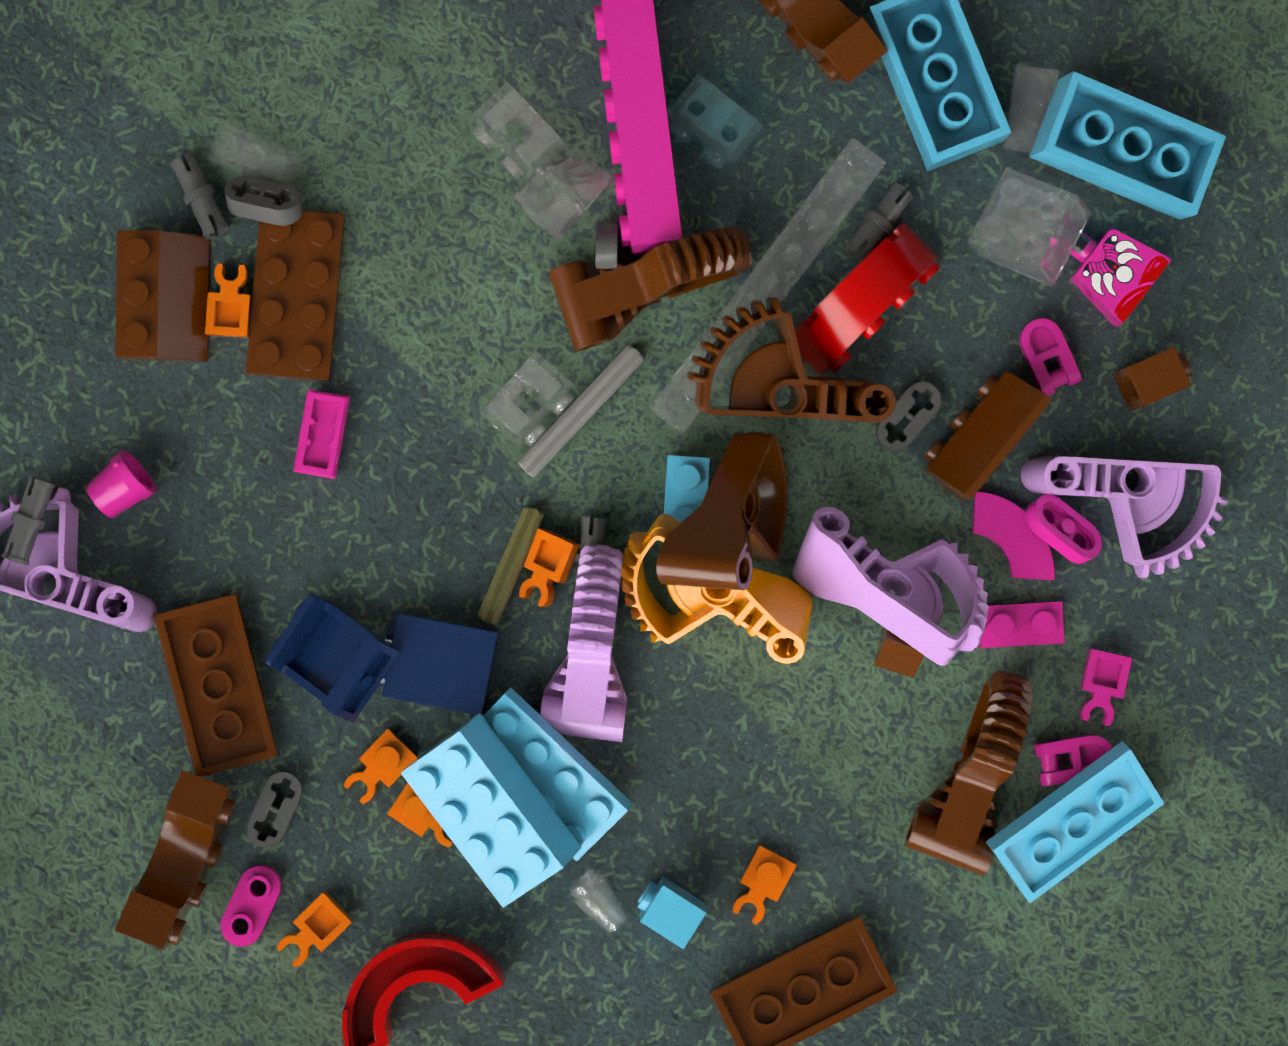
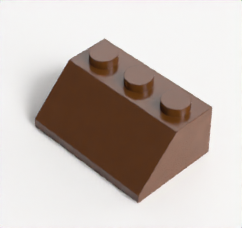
(161, 296)
(984, 434)

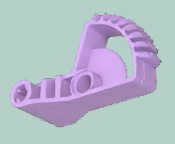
(1138, 510)
(57, 556)
(894, 593)
(586, 691)

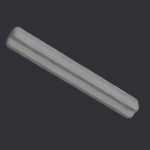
(581, 411)

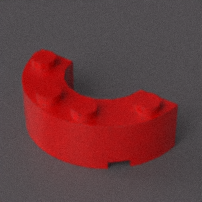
(863, 296)
(409, 961)

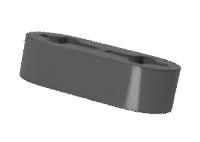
(263, 200)
(606, 245)
(916, 423)
(266, 804)

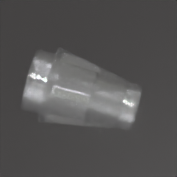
(596, 898)

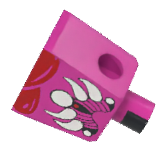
(1116, 272)

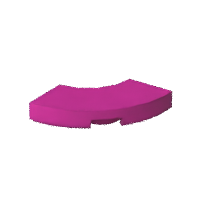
(1007, 527)

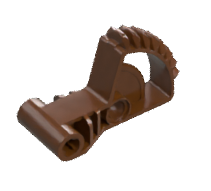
(604, 301)
(779, 365)
(736, 521)
(959, 812)

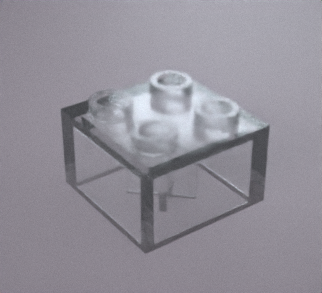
(1029, 226)

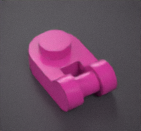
(1042, 341)
(1082, 752)

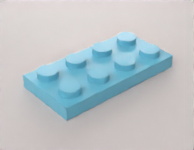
(564, 777)
(1075, 822)

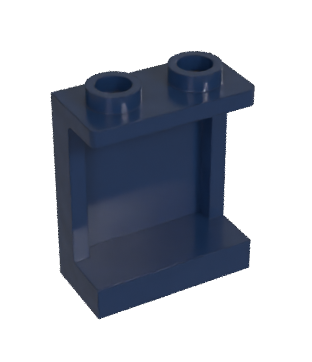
(332, 656)
(440, 663)

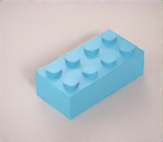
(938, 78)
(1127, 146)
(491, 810)

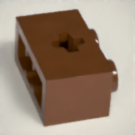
(1153, 378)

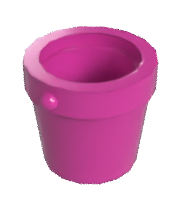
(120, 485)

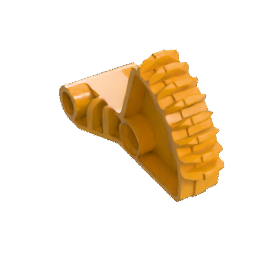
(768, 608)

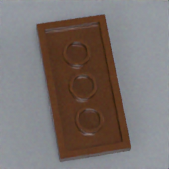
(296, 298)
(216, 685)
(805, 988)

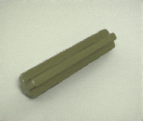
(510, 565)

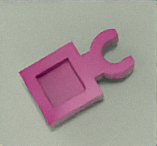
(1104, 677)

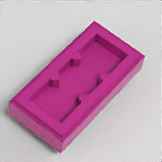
(322, 434)

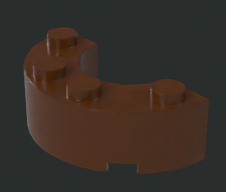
(830, 34)
(179, 862)

